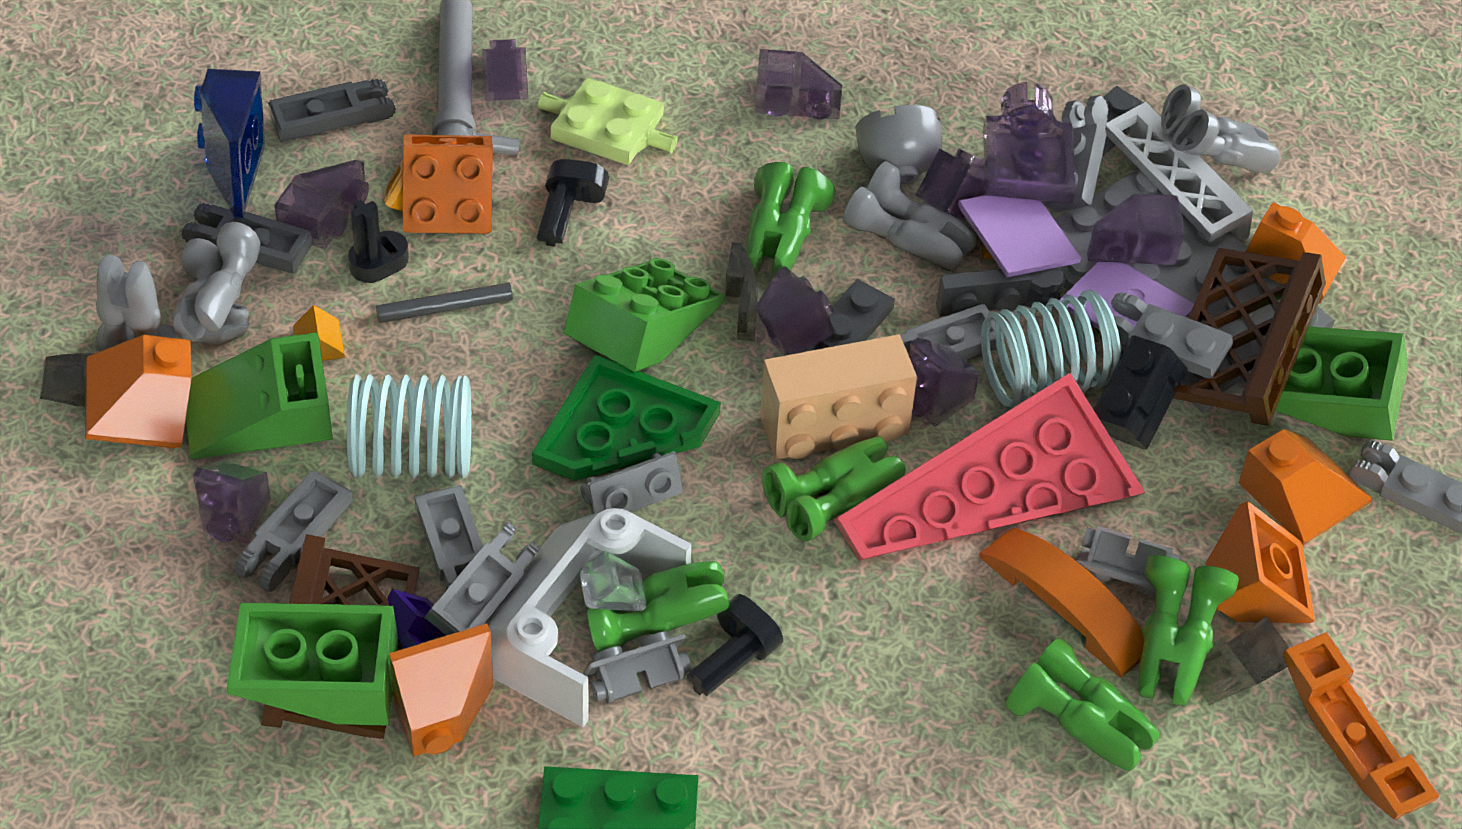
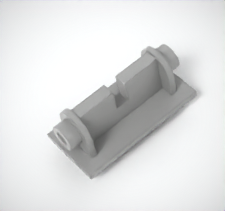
(635, 485)
(1109, 558)
(619, 670)

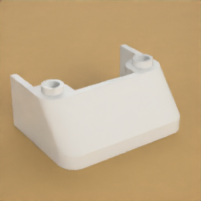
(523, 624)

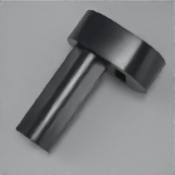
(568, 182)
(368, 256)
(752, 636)

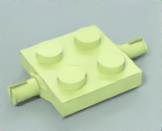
(607, 121)

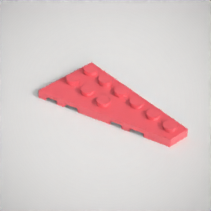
(1020, 467)

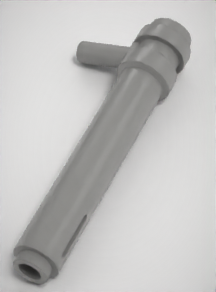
(455, 77)

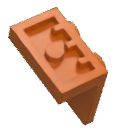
(447, 184)

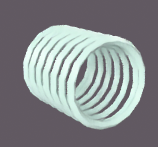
(1023, 380)
(456, 423)

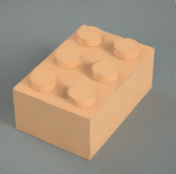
(837, 396)

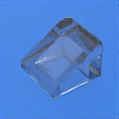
(612, 584)

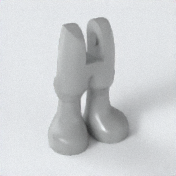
(1220, 137)
(920, 226)
(218, 279)
(127, 303)

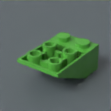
(639, 312)
(260, 400)

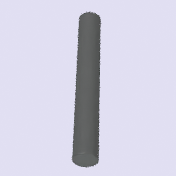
(444, 302)

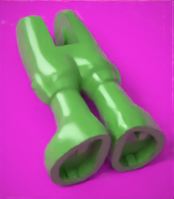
(783, 234)
(847, 476)
(672, 601)
(1185, 643)
(1099, 720)

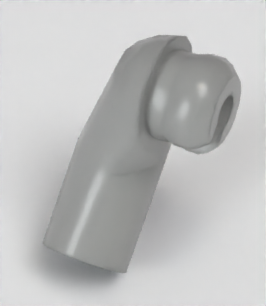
(233, 327)

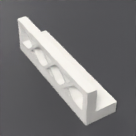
(1190, 172)

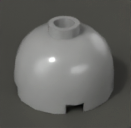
(904, 139)

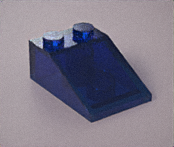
(231, 132)

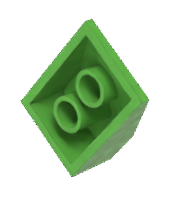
(1347, 382)
(316, 660)

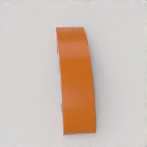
(1073, 593)
(1351, 730)

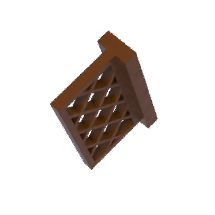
(1283, 331)
(309, 588)

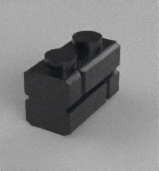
(1140, 391)

